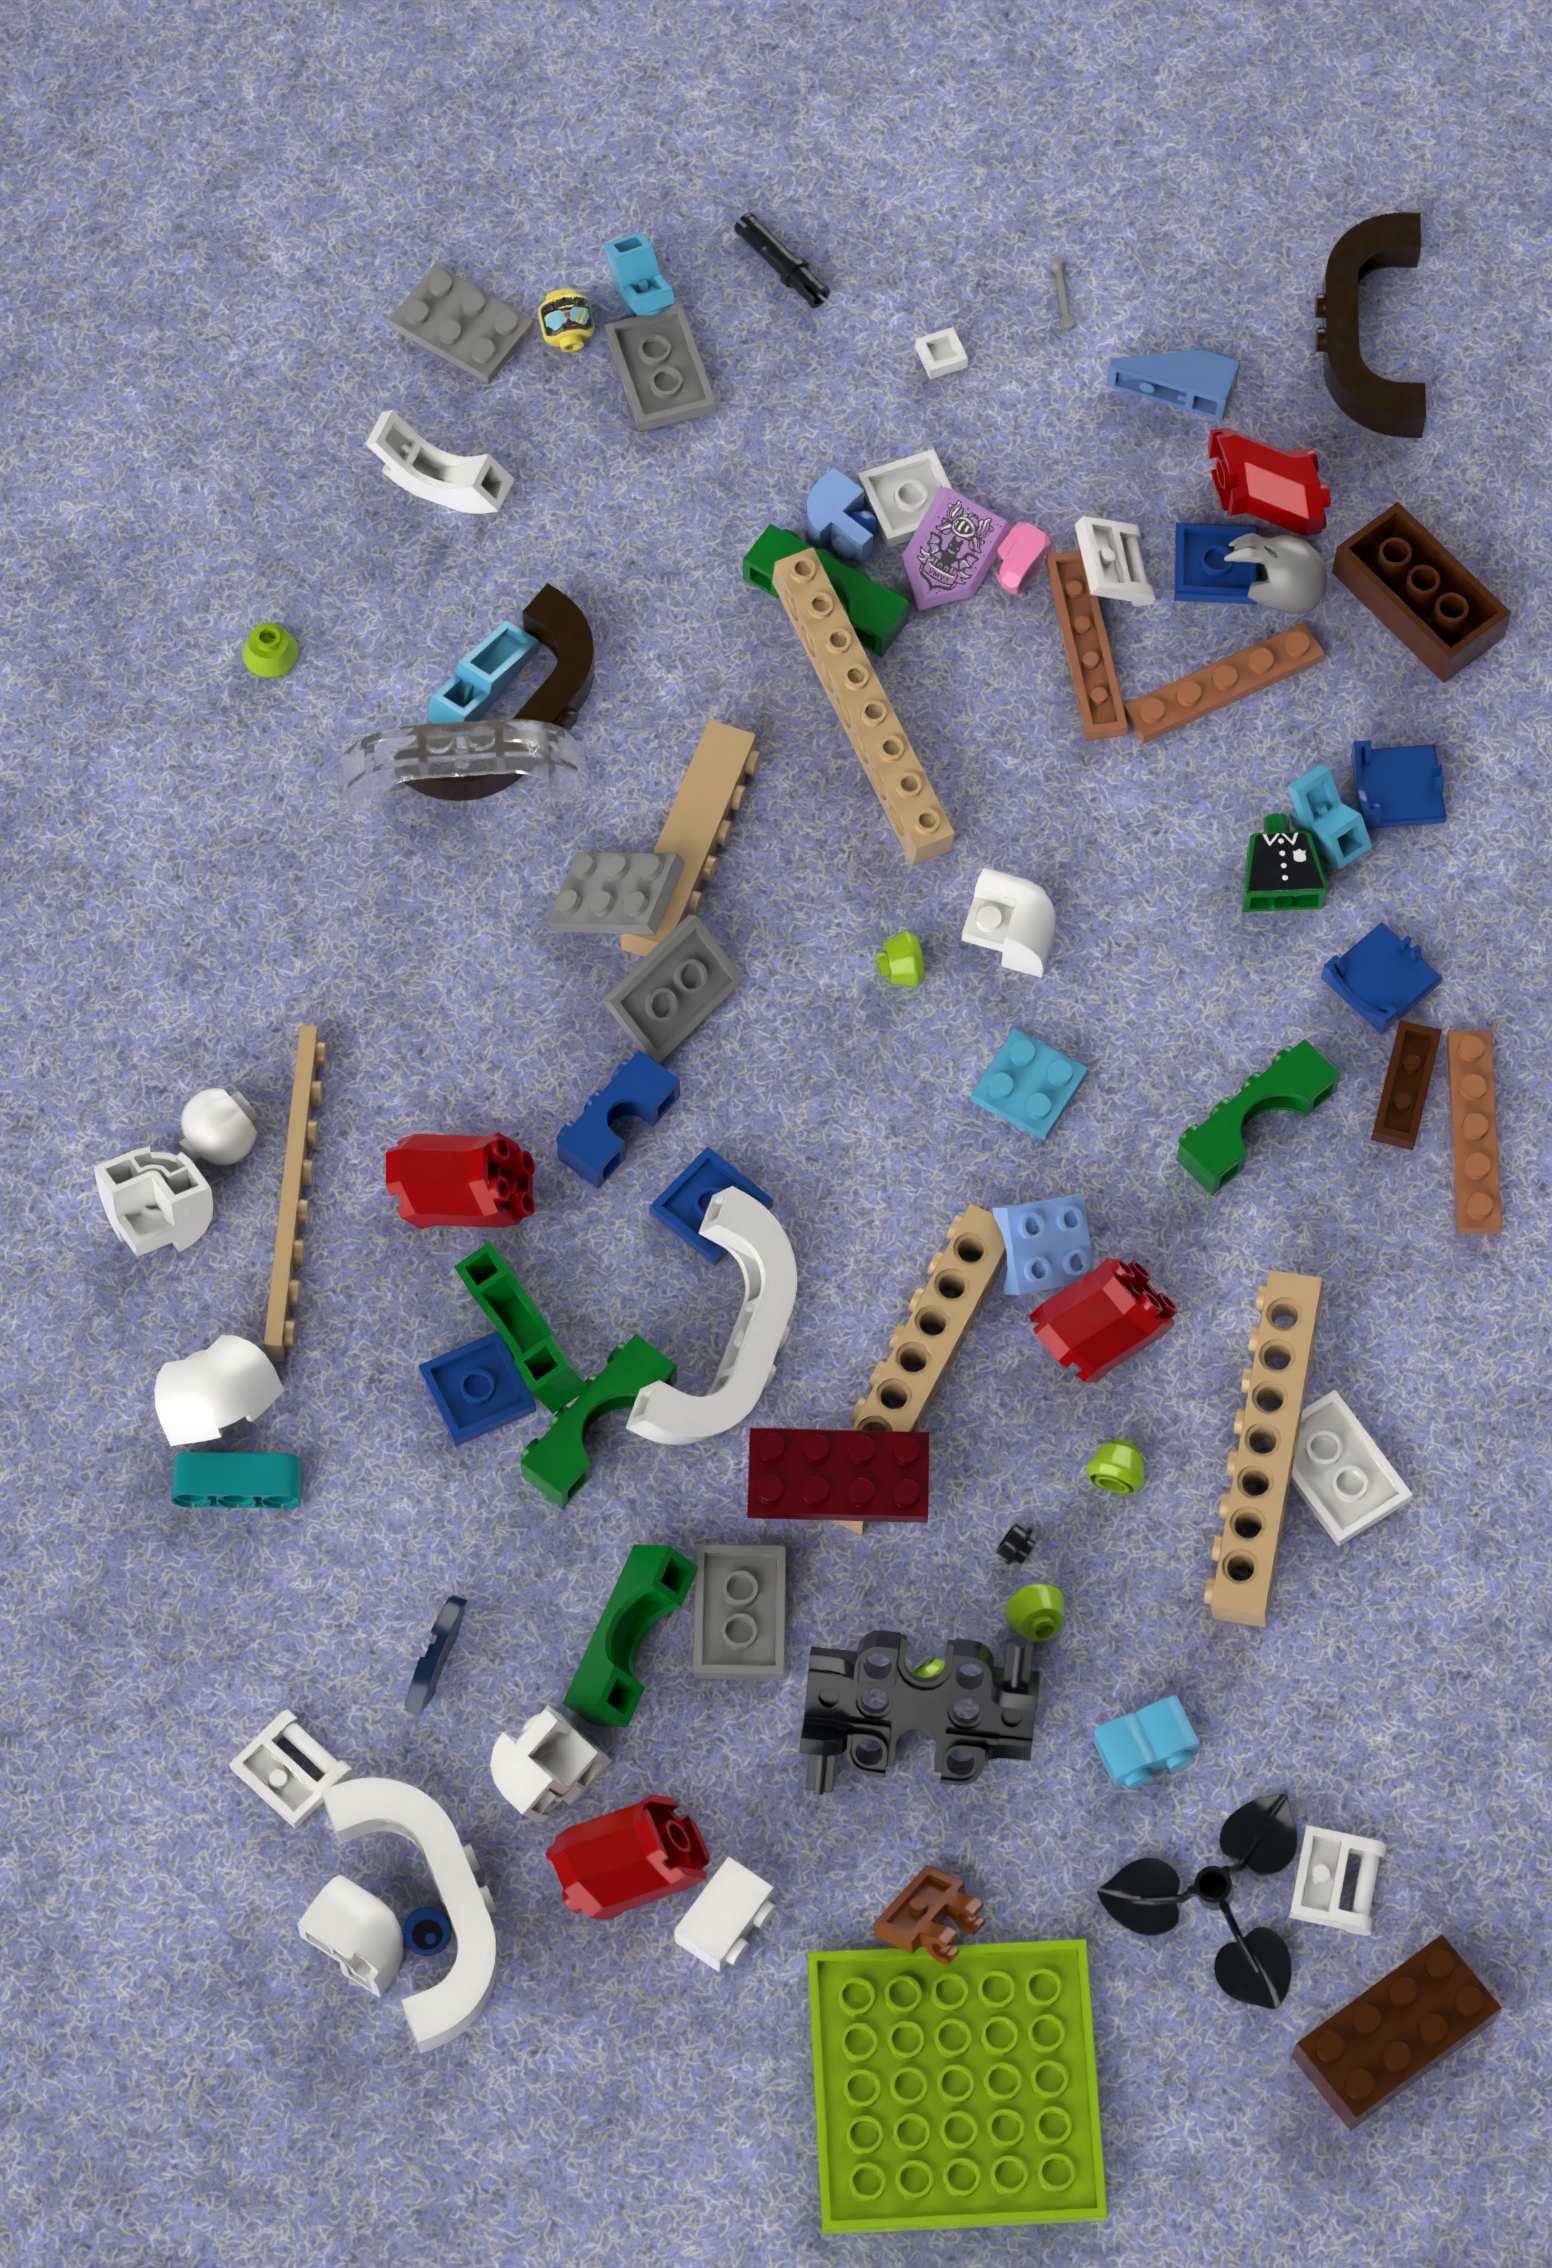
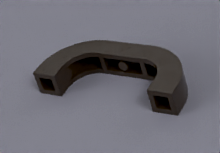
(1366, 398)
(566, 632)

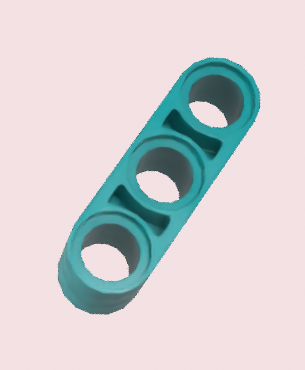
(235, 1479)

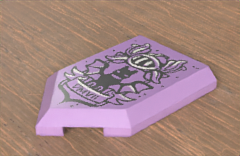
(952, 550)

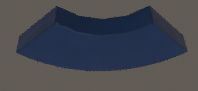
(430, 1667)

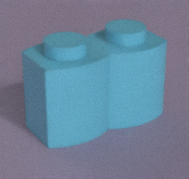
(1146, 1742)

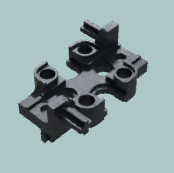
(840, 1720)

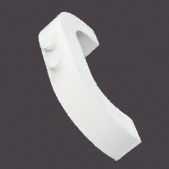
(760, 1330)
(397, 1807)

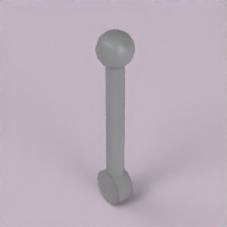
(1067, 321)

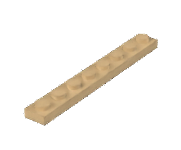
(293, 1209)

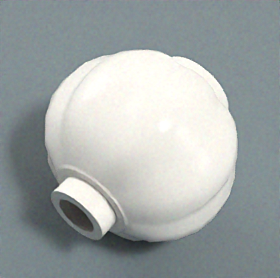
(218, 1127)

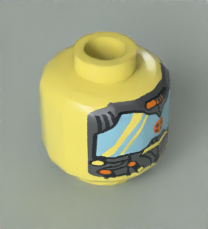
(566, 320)

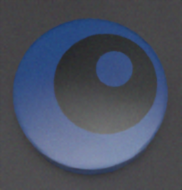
(427, 1931)

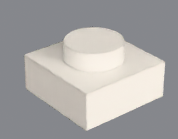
(941, 353)

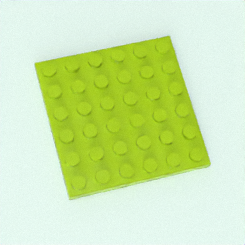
(955, 2088)

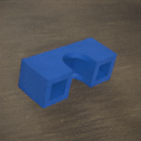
(636, 1089)

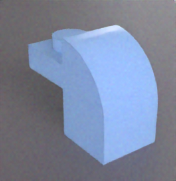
(829, 521)

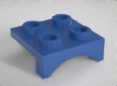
(1398, 785)
(1381, 977)

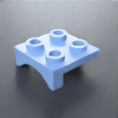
(1045, 1244)

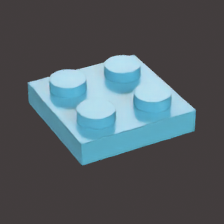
(1029, 1084)

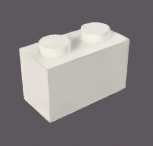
(725, 1915)

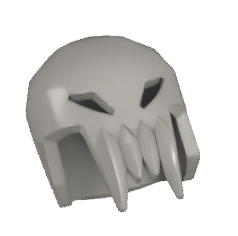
(1290, 570)

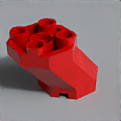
(1268, 482)
(461, 1180)
(1103, 1318)
(628, 1858)

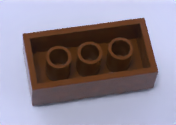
(1421, 592)
(1396, 2032)

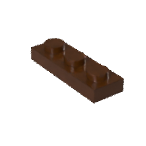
(1406, 1085)

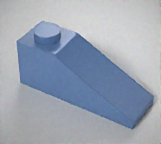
(1184, 379)

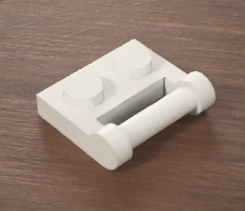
(1114, 560)
(279, 1778)
(1322, 1876)

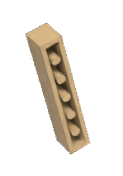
(701, 821)

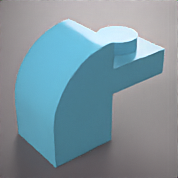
(637, 275)
(1334, 827)

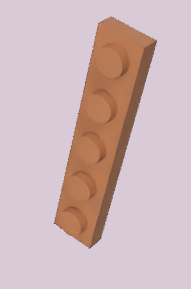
(1086, 648)
(1223, 682)
(1473, 1132)

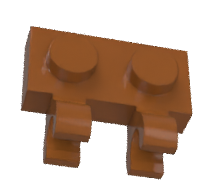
(920, 1908)

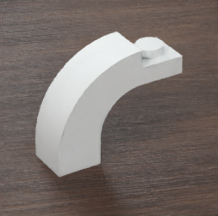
(454, 481)

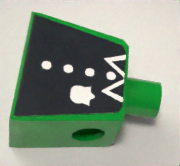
(1282, 869)

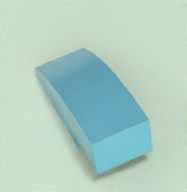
(482, 676)

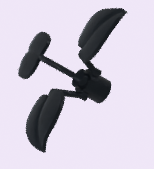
(1146, 1899)

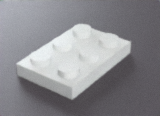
(1343, 1471)

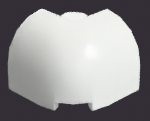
(1013, 919)
(154, 1199)
(214, 1390)
(545, 1764)
(356, 1932)

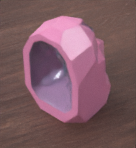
(1021, 557)

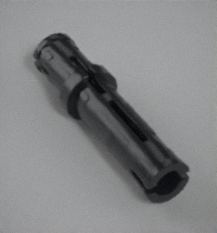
(793, 270)

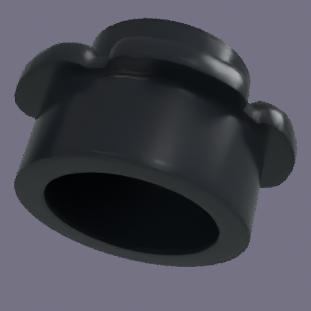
(1016, 1544)

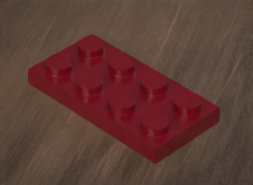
(838, 1475)

